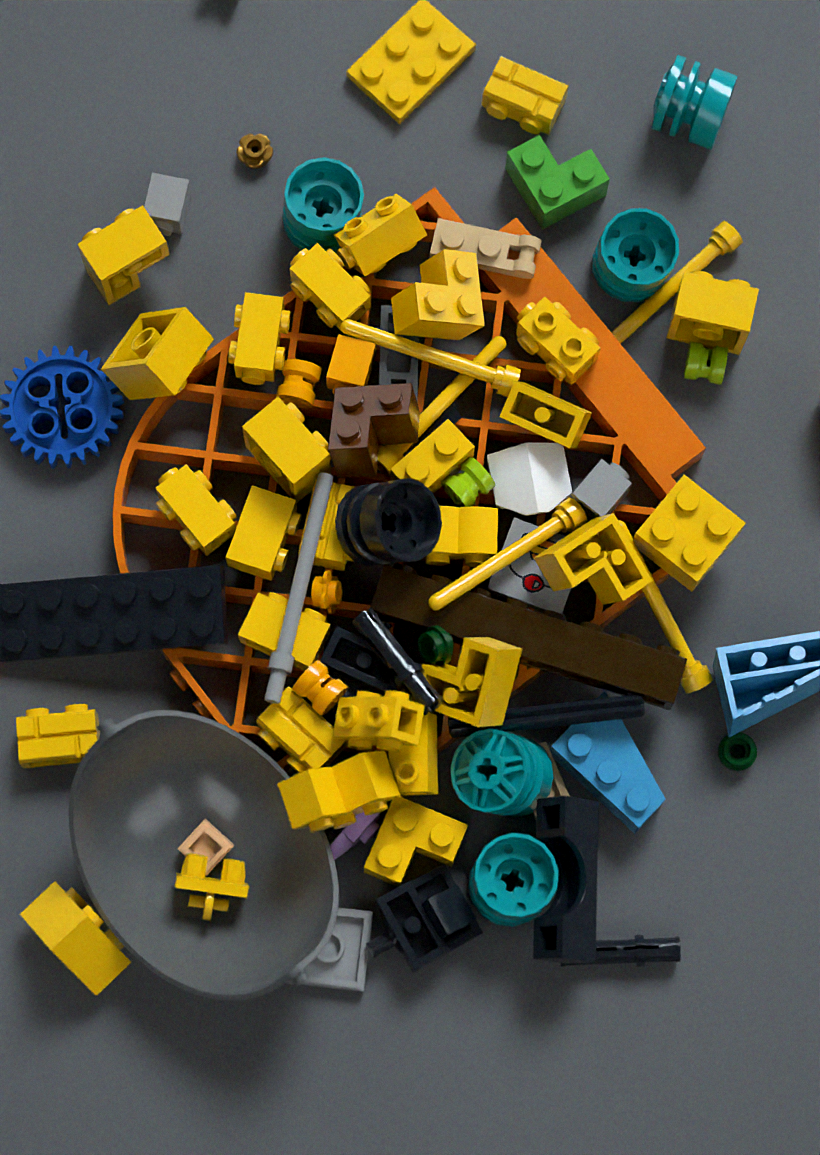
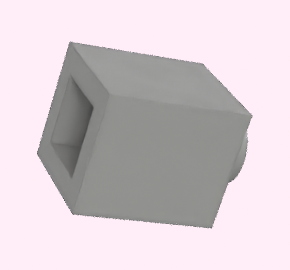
(168, 202)
(602, 489)

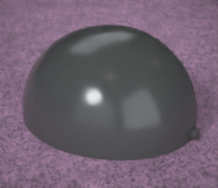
(139, 801)

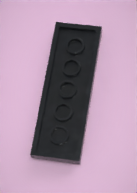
(113, 614)

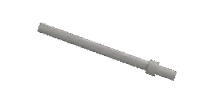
(281, 661)

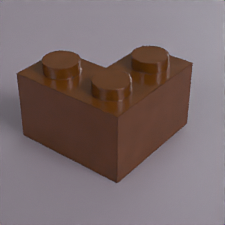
(370, 418)

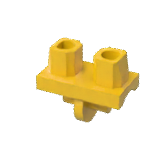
(230, 883)

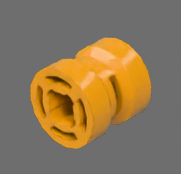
(299, 383)
(320, 688)

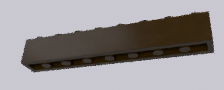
(545, 639)

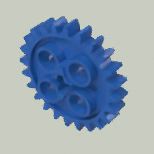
(27, 411)

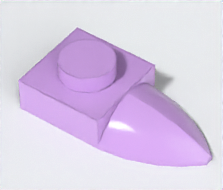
(362, 830)

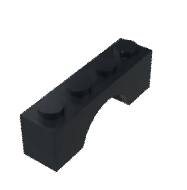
(571, 834)

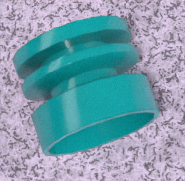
(693, 102)
(317, 188)
(648, 239)
(520, 779)
(533, 871)

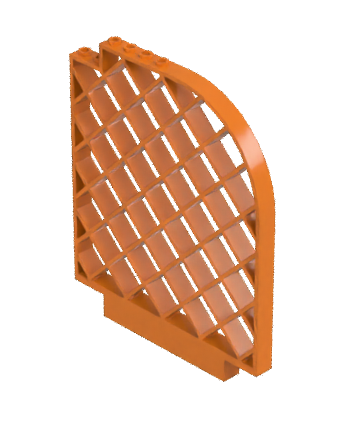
(614, 389)

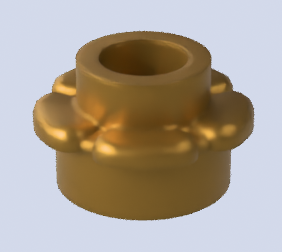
(258, 159)

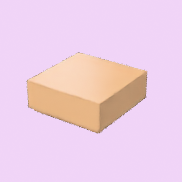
(207, 841)

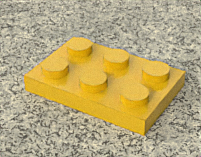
(411, 60)

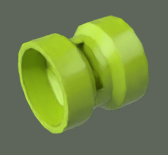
(697, 361)
(464, 487)

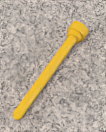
(723, 240)
(500, 378)
(391, 454)
(567, 517)
(695, 674)

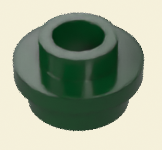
(435, 645)
(743, 741)

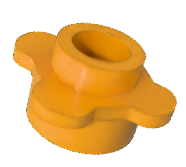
(326, 592)

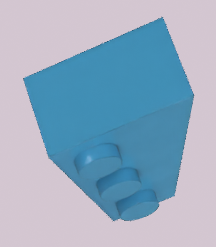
(765, 677)
(610, 768)

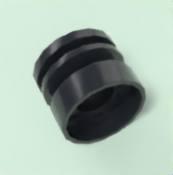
(388, 522)

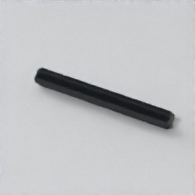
(559, 715)

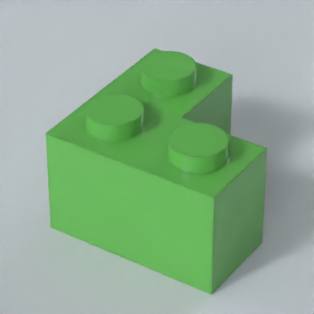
(552, 189)

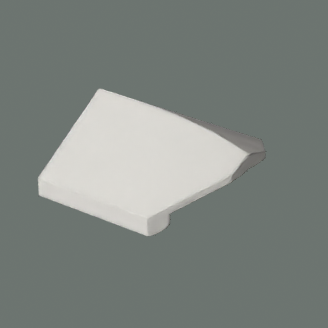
(530, 477)

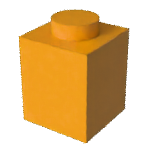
(350, 363)

